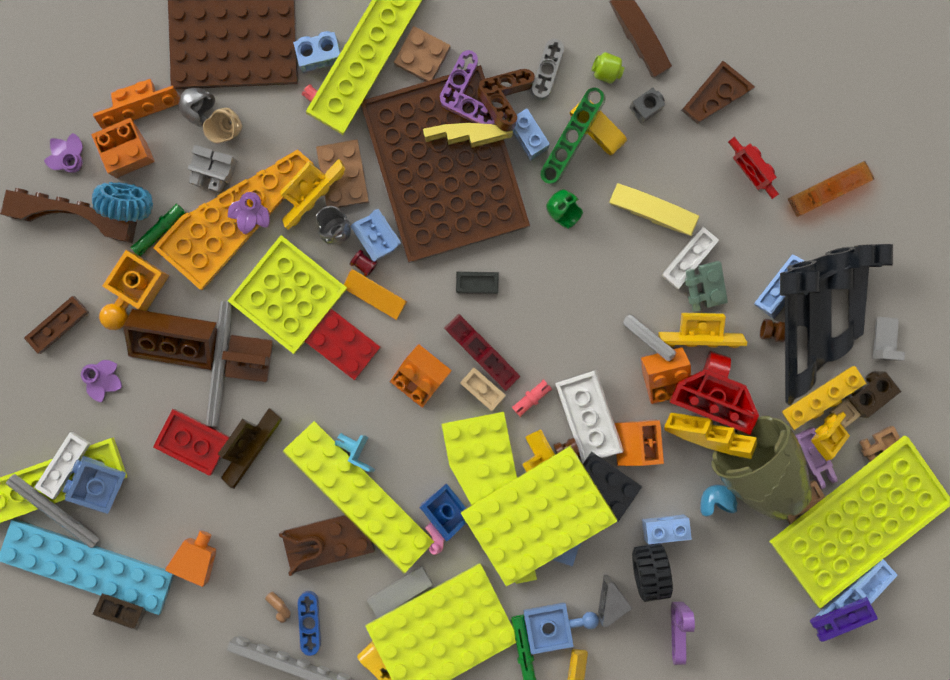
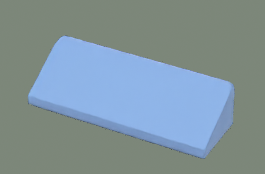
(770, 300)

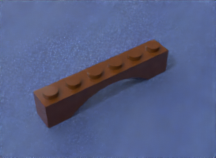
(27, 207)

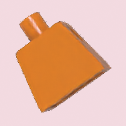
(194, 559)

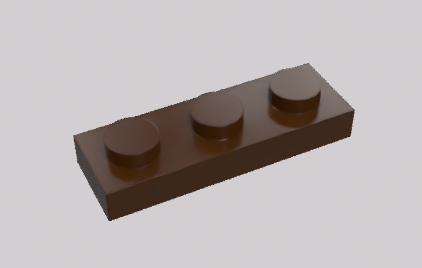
(56, 325)

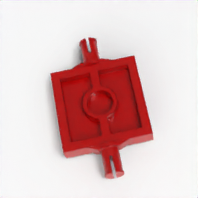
(754, 167)

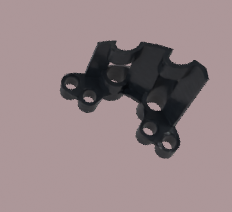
(809, 304)

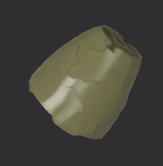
(775, 477)

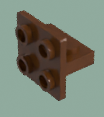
(248, 358)

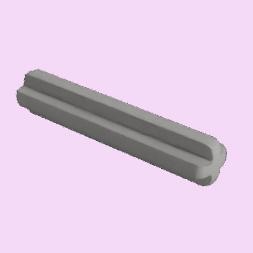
(649, 338)

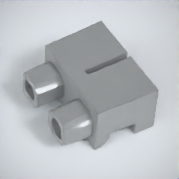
(212, 165)

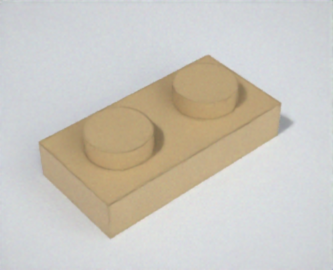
(482, 389)

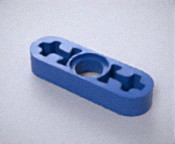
(316, 638)

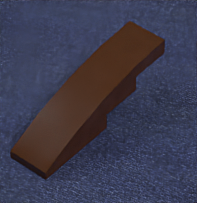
(641, 35)

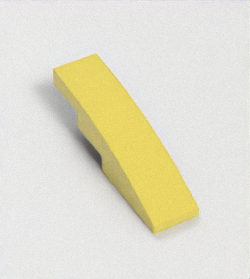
(476, 133)
(654, 209)

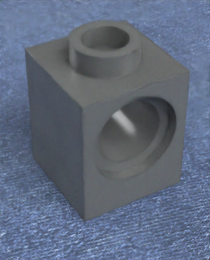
(641, 111)

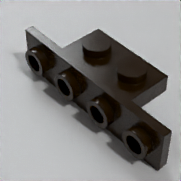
(245, 446)

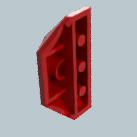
(717, 399)

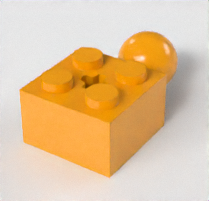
(129, 292)

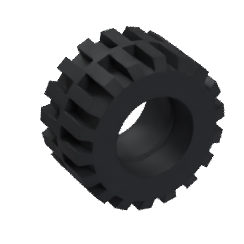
(652, 572)

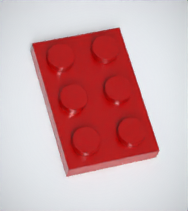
(342, 344)
(191, 442)

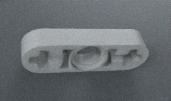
(557, 57)

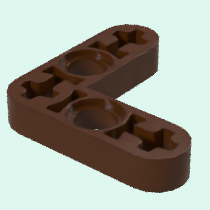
(491, 91)

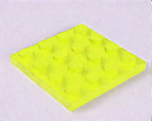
(287, 294)

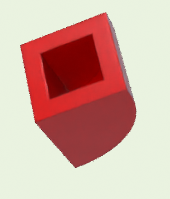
(718, 363)

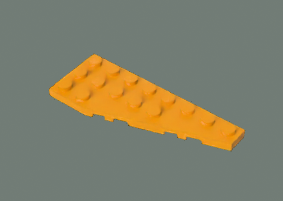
(208, 238)

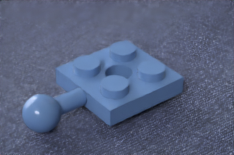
(558, 616)

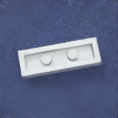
(690, 257)
(61, 465)

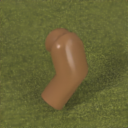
(277, 603)

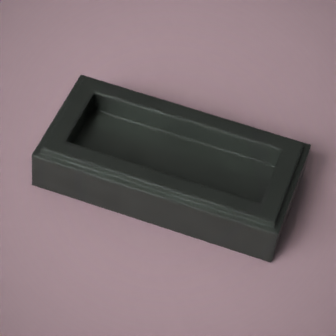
(477, 282)

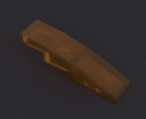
(830, 188)

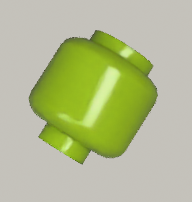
(607, 67)

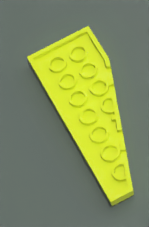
(481, 457)

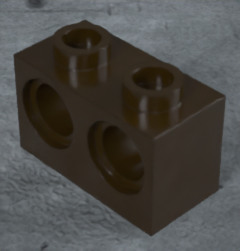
(874, 398)
(119, 611)

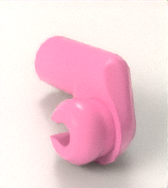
(438, 540)

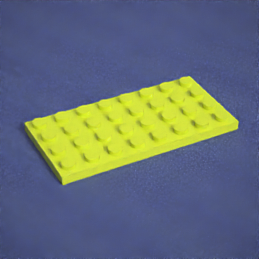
(861, 521)

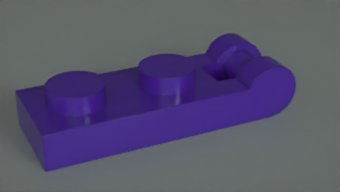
(844, 619)

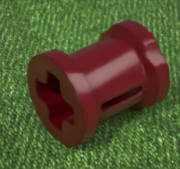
(363, 263)

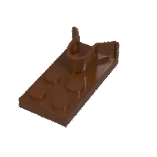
(324, 543)

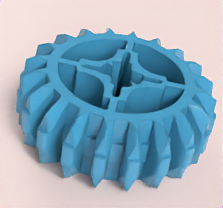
(122, 201)

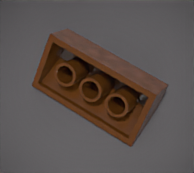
(170, 339)

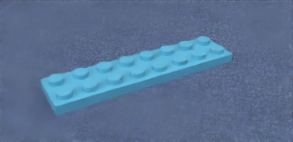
(85, 567)

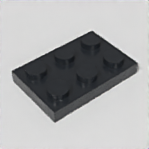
(613, 484)

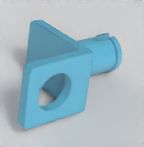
(355, 449)

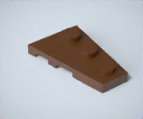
(718, 91)

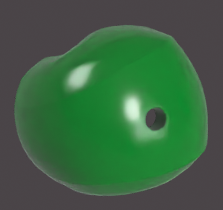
(564, 209)

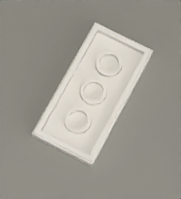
(589, 415)

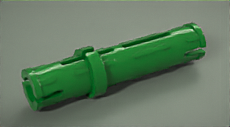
(155, 232)
(527, 670)

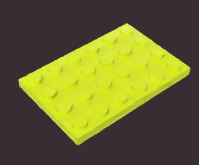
(539, 516)
(443, 630)

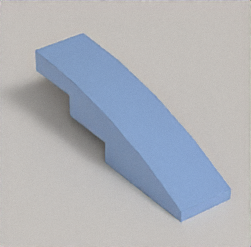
(868, 585)

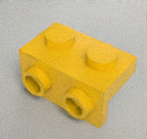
(830, 436)

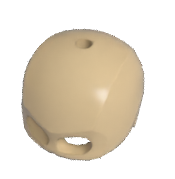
(218, 126)

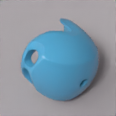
(719, 496)

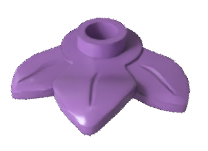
(64, 152)
(249, 216)
(103, 381)

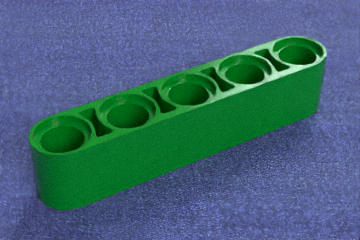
(581, 128)

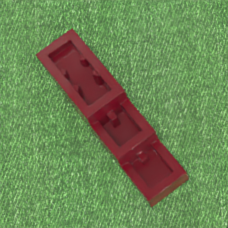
(482, 352)

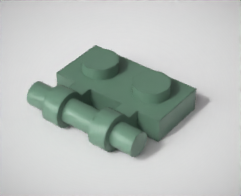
(712, 285)

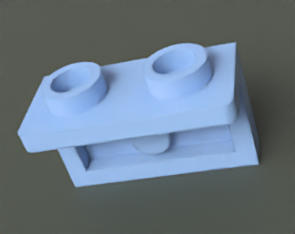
(376, 235)

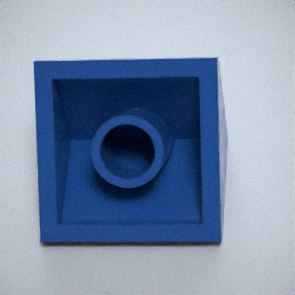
(444, 511)

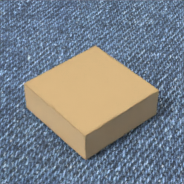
(850, 411)

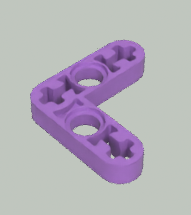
(460, 98)
(681, 622)

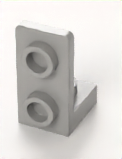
(886, 340)

